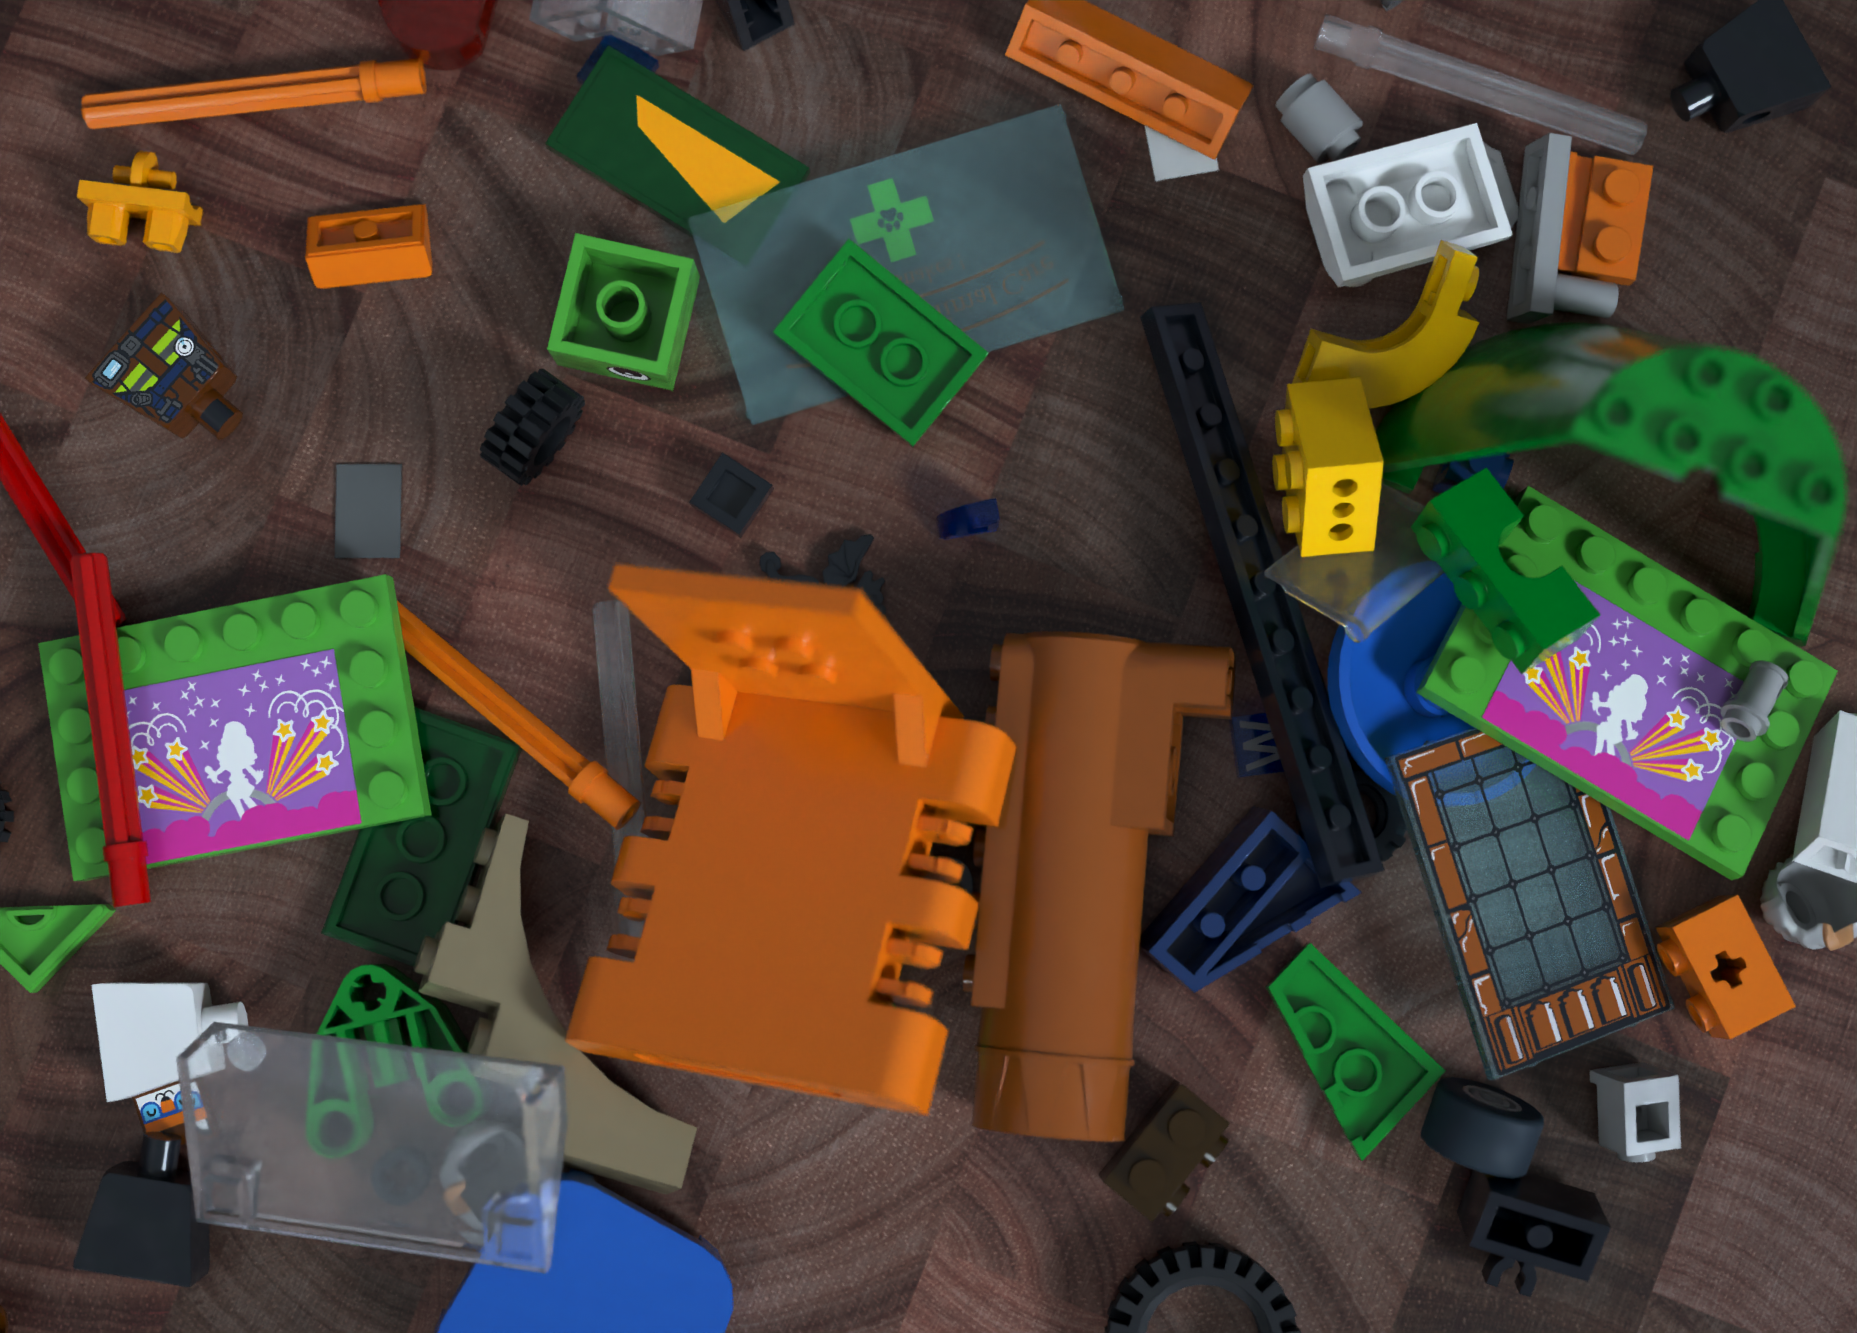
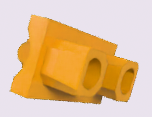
(113, 205)

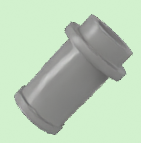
(1748, 712)

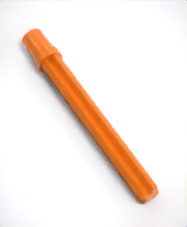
(257, 93)
(586, 780)

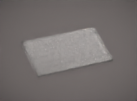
(1365, 586)

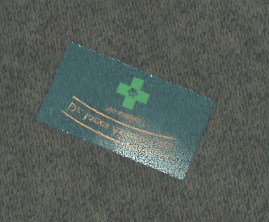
(974, 224)

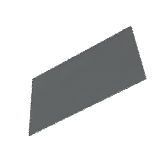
(368, 510)

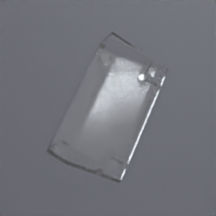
(375, 1144)

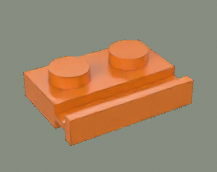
(1604, 218)

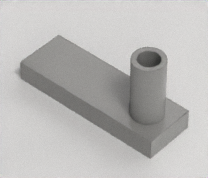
(1534, 277)

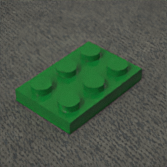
(880, 343)

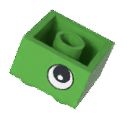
(624, 311)

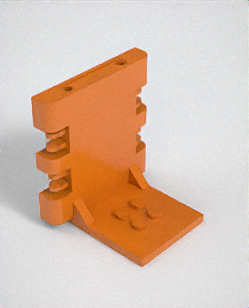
(798, 847)

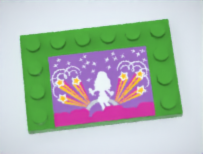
(1638, 694)
(248, 725)

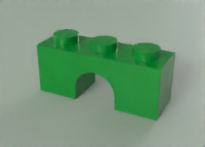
(1524, 614)

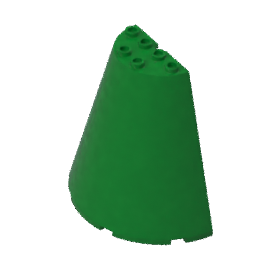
(1661, 408)

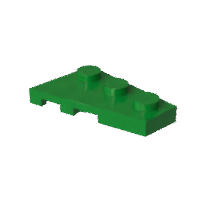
(1352, 1048)

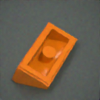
(369, 246)

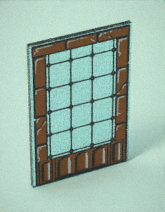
(1527, 900)

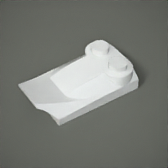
(1403, 199)

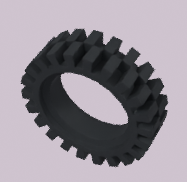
(1196, 1266)

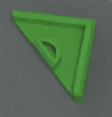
(43, 938)

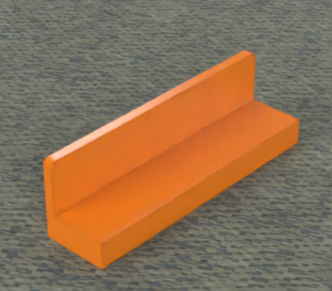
(1130, 71)

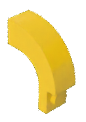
(1416, 351)

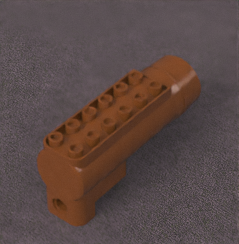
(1068, 868)

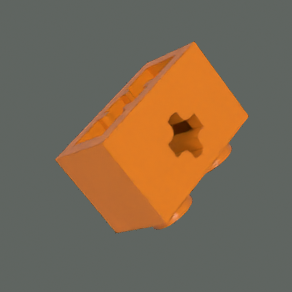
(1750, 984)

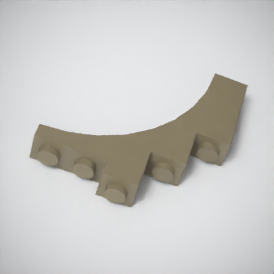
(492, 972)

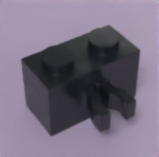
(1532, 1223)

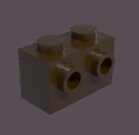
(1165, 1151)

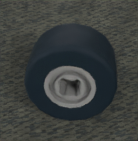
(1482, 1127)

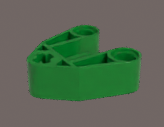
(427, 1017)

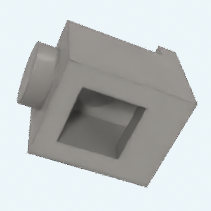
(1637, 1110)

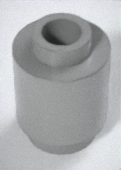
(1319, 119)

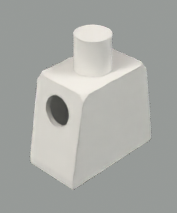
(148, 1027)

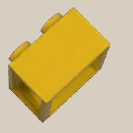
(1328, 467)

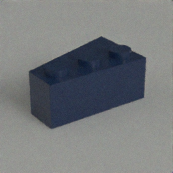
(1240, 902)

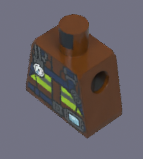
(169, 373)

